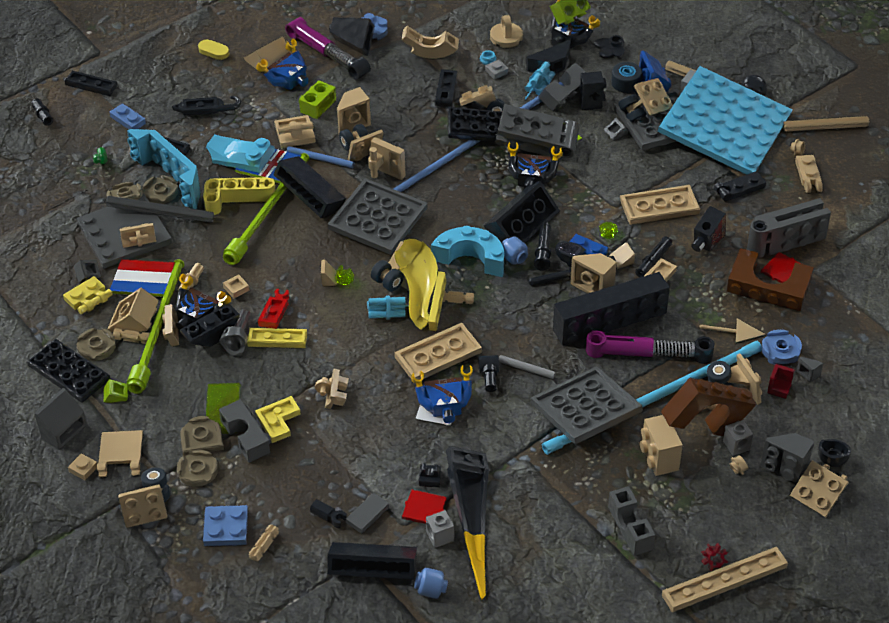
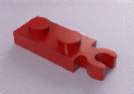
(274, 310)

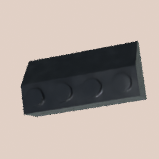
(523, 214)

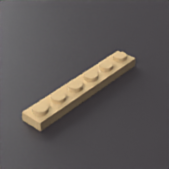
(724, 579)

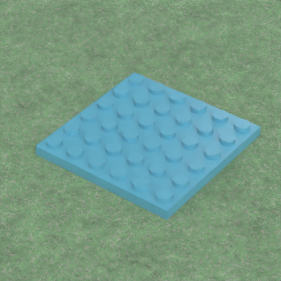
(725, 121)

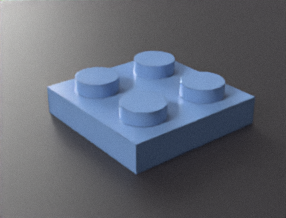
(225, 525)

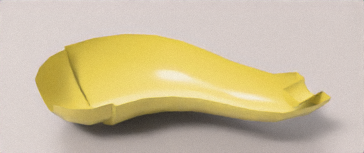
(420, 277)

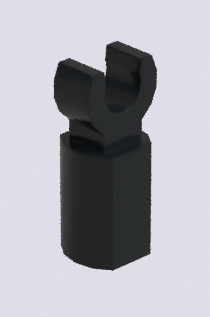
(327, 513)

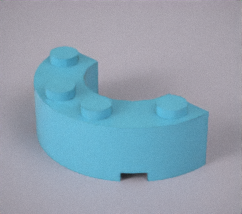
(470, 242)

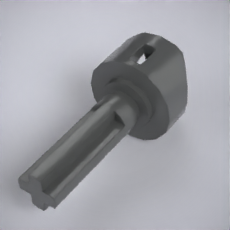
(234, 337)

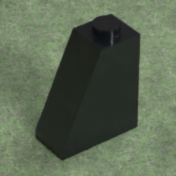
(353, 32)

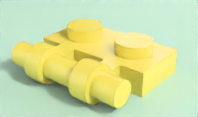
(87, 295)

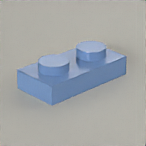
(127, 117)

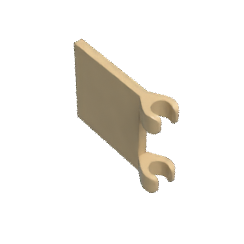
(119, 449)

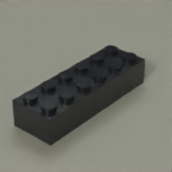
(610, 308)

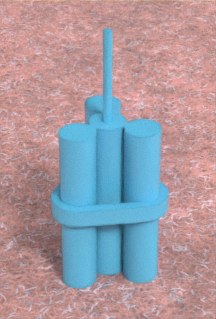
(540, 79)
(386, 307)

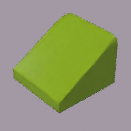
(115, 391)

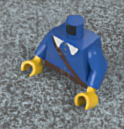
(286, 71)
(444, 396)

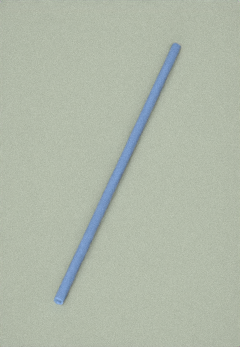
(453, 154)

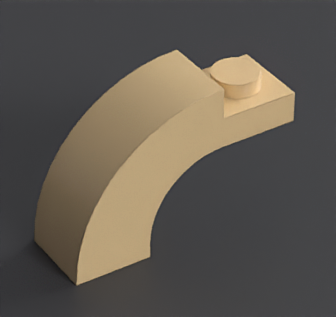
(430, 47)

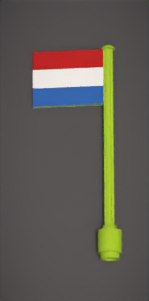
(159, 281)

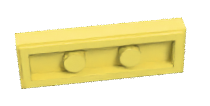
(437, 301)
(277, 337)

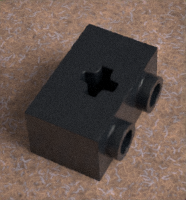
(592, 90)

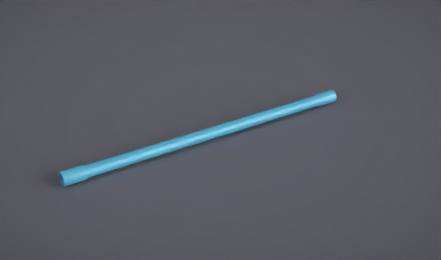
(746, 351)

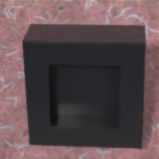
(430, 475)

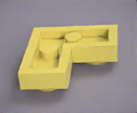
(274, 417)

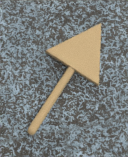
(743, 331)

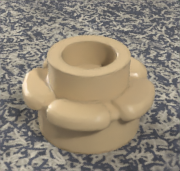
(798, 147)
(738, 465)

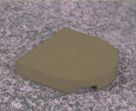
(201, 434)

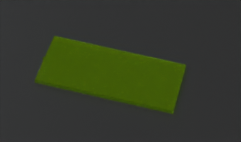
(218, 397)

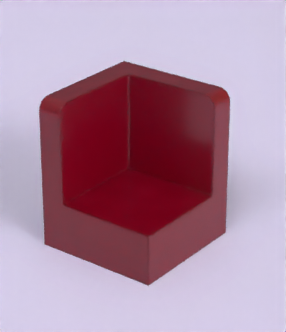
(780, 381)

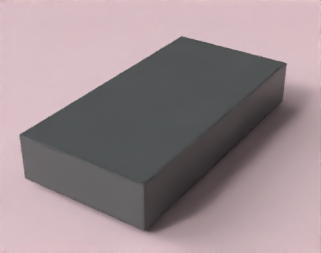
(367, 513)

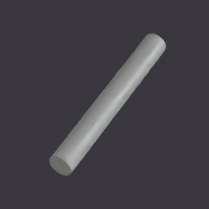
(527, 367)

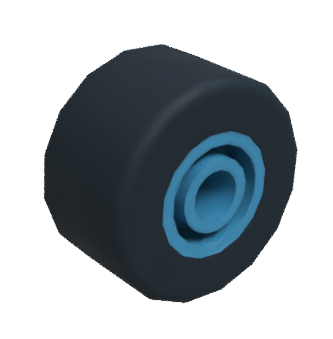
(625, 76)

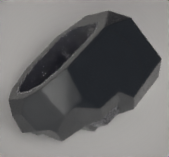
(568, 250)

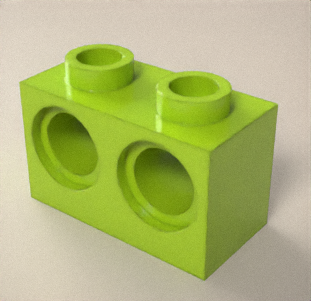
(571, 10)
(317, 99)

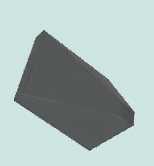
(616, 129)

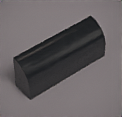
(309, 186)
(372, 560)

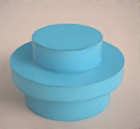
(487, 57)

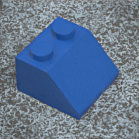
(652, 69)

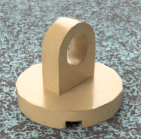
(506, 33)

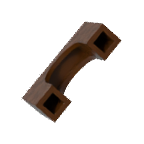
(786, 294)
(698, 394)

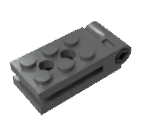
(537, 132)
(789, 228)

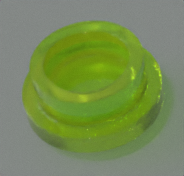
(608, 230)

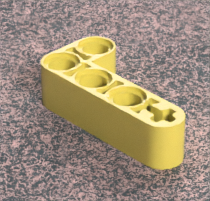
(236, 190)

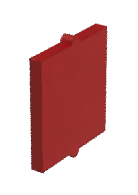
(779, 267)
(422, 505)

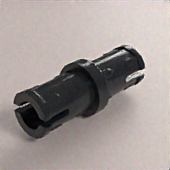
(42, 112)

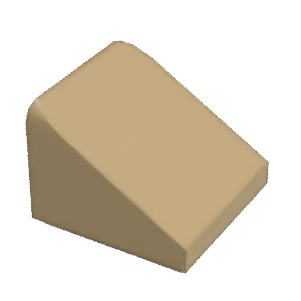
(624, 256)
(327, 274)

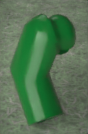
(100, 157)

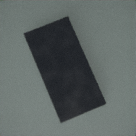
(473, 124)
(68, 370)

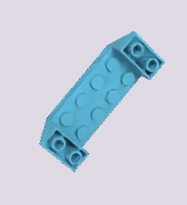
(150, 145)

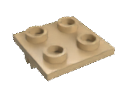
(819, 488)

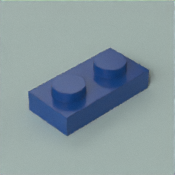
(590, 246)

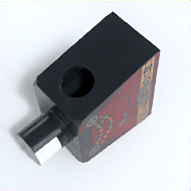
(709, 230)

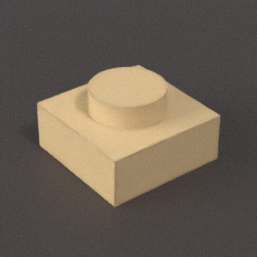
(236, 286)
(82, 466)

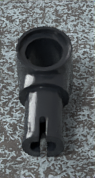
(489, 369)

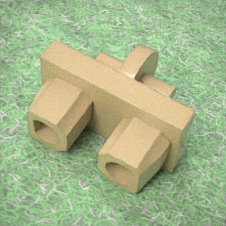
(137, 235)
(330, 387)

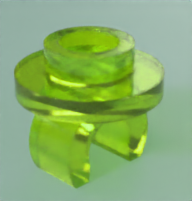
(343, 276)

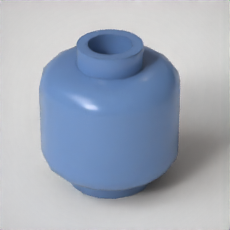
(515, 250)
(430, 583)

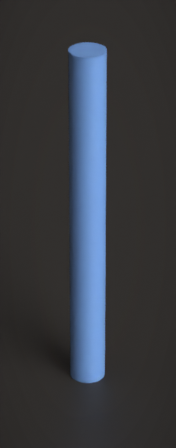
(321, 157)

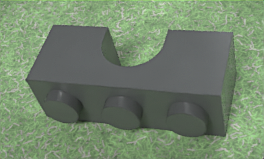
(555, 95)
(238, 418)
(636, 532)

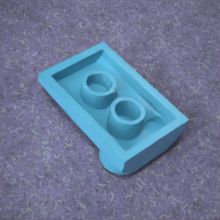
(240, 153)

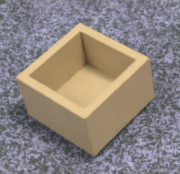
(661, 445)

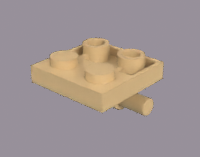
(295, 131)
(387, 159)

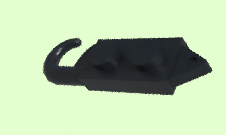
(205, 106)

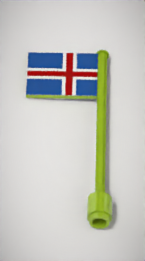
(238, 247)

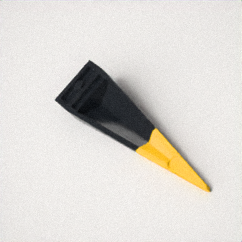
(469, 482)

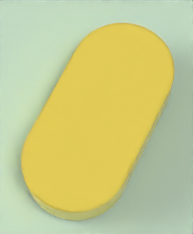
(213, 49)

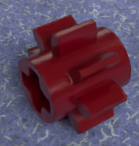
(712, 551)

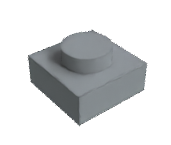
(496, 69)

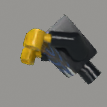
(576, 31)
(532, 168)
(194, 305)

